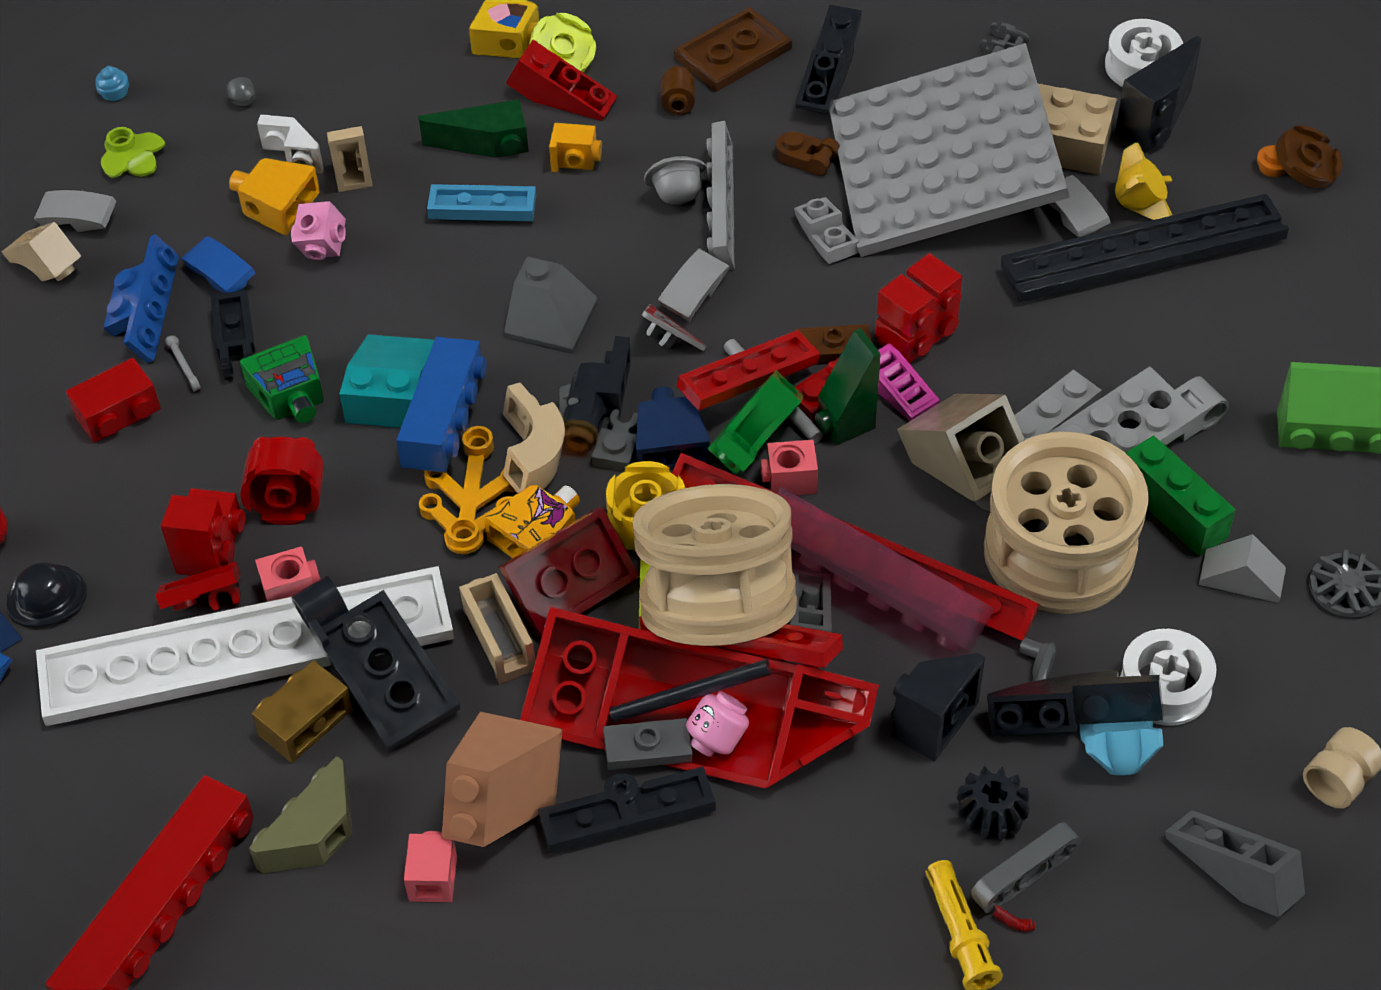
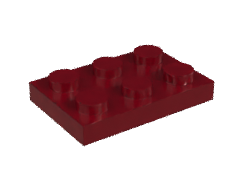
(569, 569)

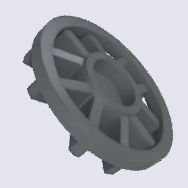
(1346, 584)

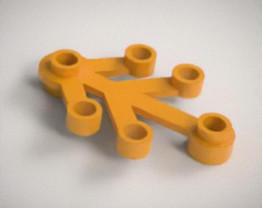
(477, 445)

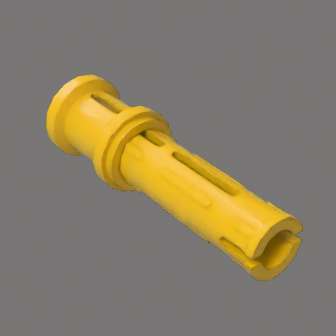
(967, 942)

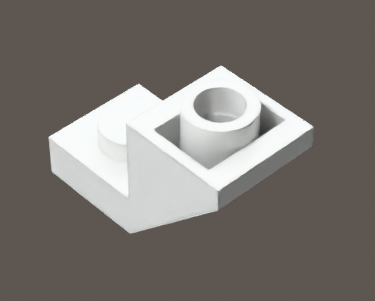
(289, 136)

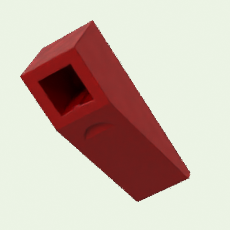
(557, 84)

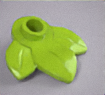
(130, 152)

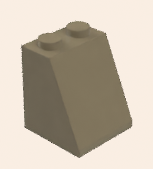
(963, 441)

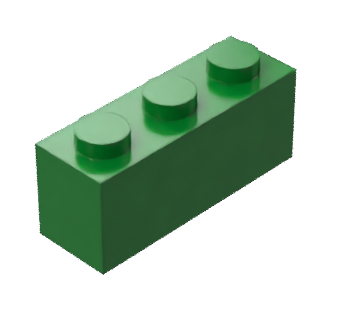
(1182, 497)

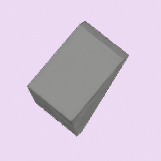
(1244, 569)

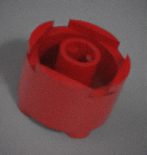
(282, 479)

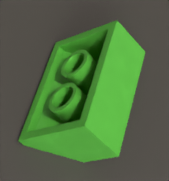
(1331, 408)

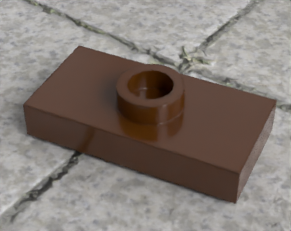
(831, 339)

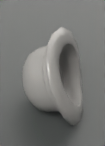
(676, 179)

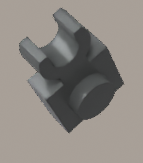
(616, 446)

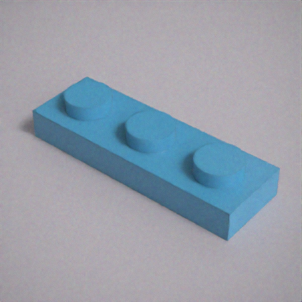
(481, 202)

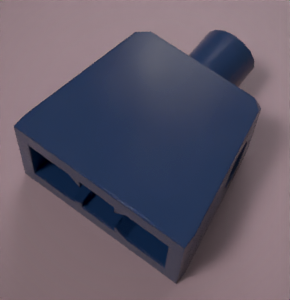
(668, 428)

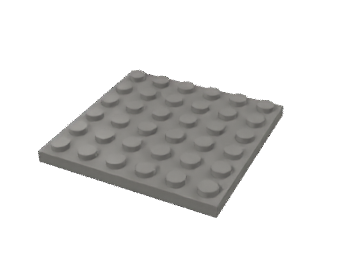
(946, 150)

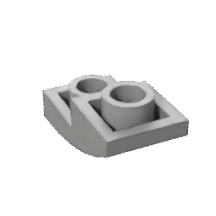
(79, 208)
(1081, 211)
(826, 230)
(693, 284)

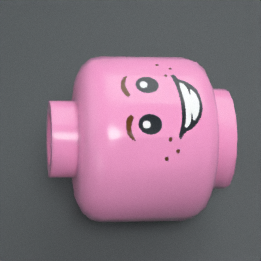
(717, 724)

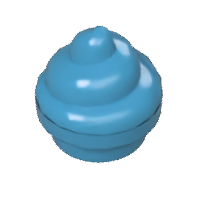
(112, 83)

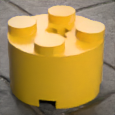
(632, 490)

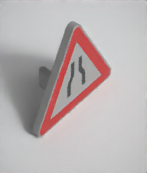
(661, 321)

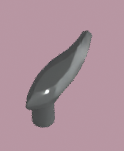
(1044, 656)

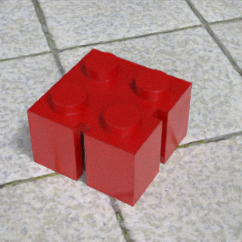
(918, 316)

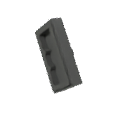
(647, 744)

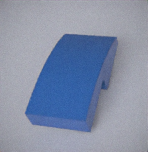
(218, 265)

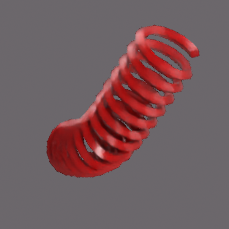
(1021, 924)

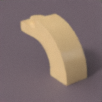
(543, 434)

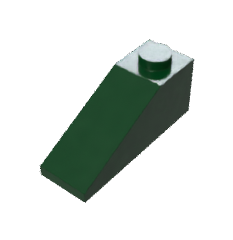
(478, 130)
(851, 392)

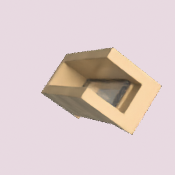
(498, 627)

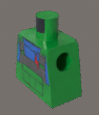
(285, 380)

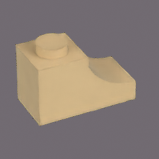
(349, 159)
(44, 252)

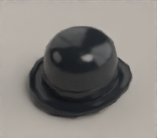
(45, 595)

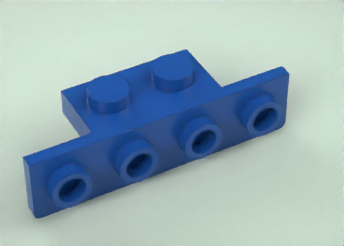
(142, 299)

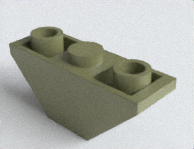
(309, 824)

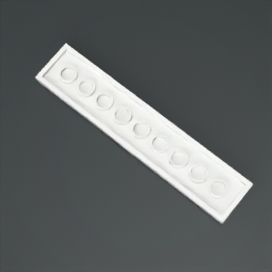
(217, 650)

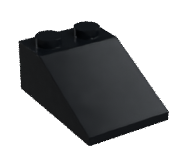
(1156, 96)

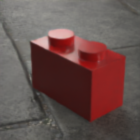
(113, 400)

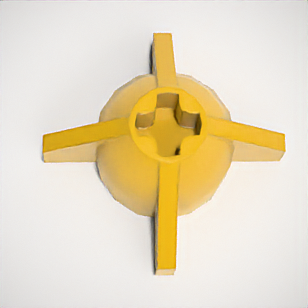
(1141, 185)

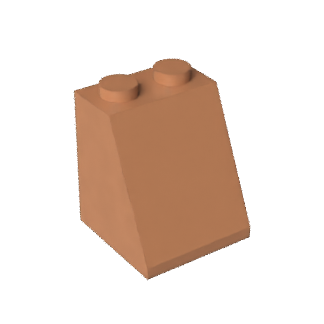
(499, 778)

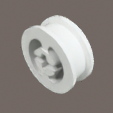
(1145, 42)
(1172, 657)

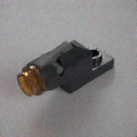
(593, 395)

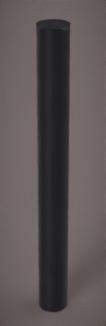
(691, 690)

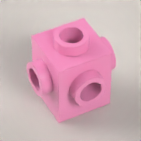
(318, 230)

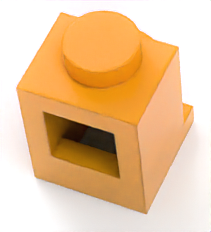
(574, 147)

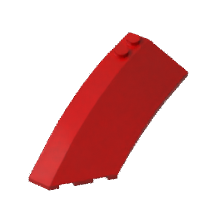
(598, 664)

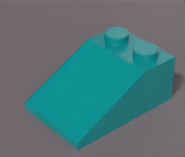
(383, 379)

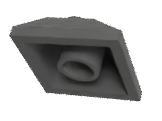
(548, 306)

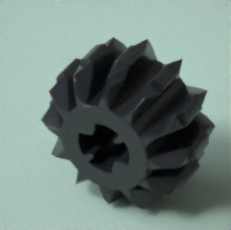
(993, 803)

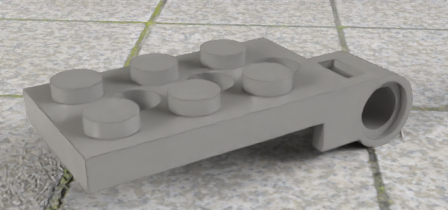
(1191, 409)

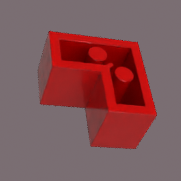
(202, 529)

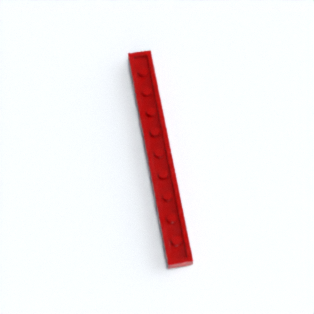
(1012, 612)

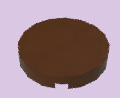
(1308, 156)

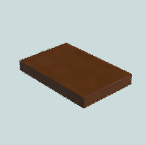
(732, 49)

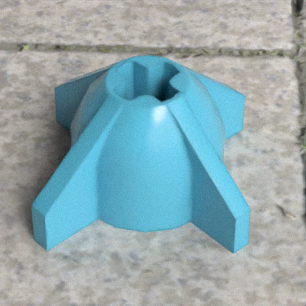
(1121, 746)

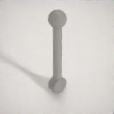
(172, 343)

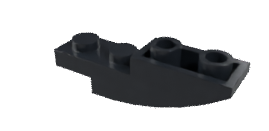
(830, 60)
(1074, 699)

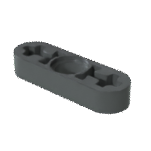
(1025, 867)

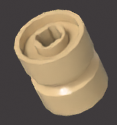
(1343, 767)

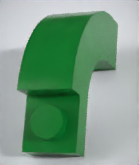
(755, 422)

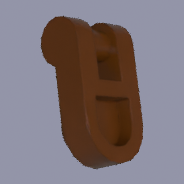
(806, 152)

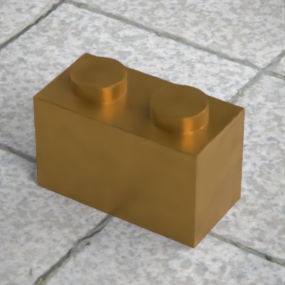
(302, 711)

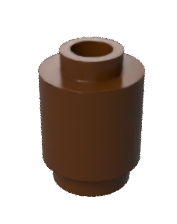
(677, 91)

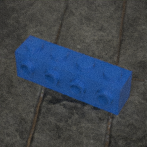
(441, 404)

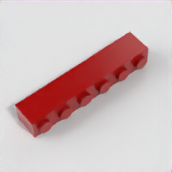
(157, 891)

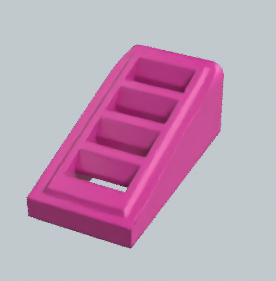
(894, 364)

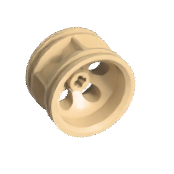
(1063, 483)
(716, 564)

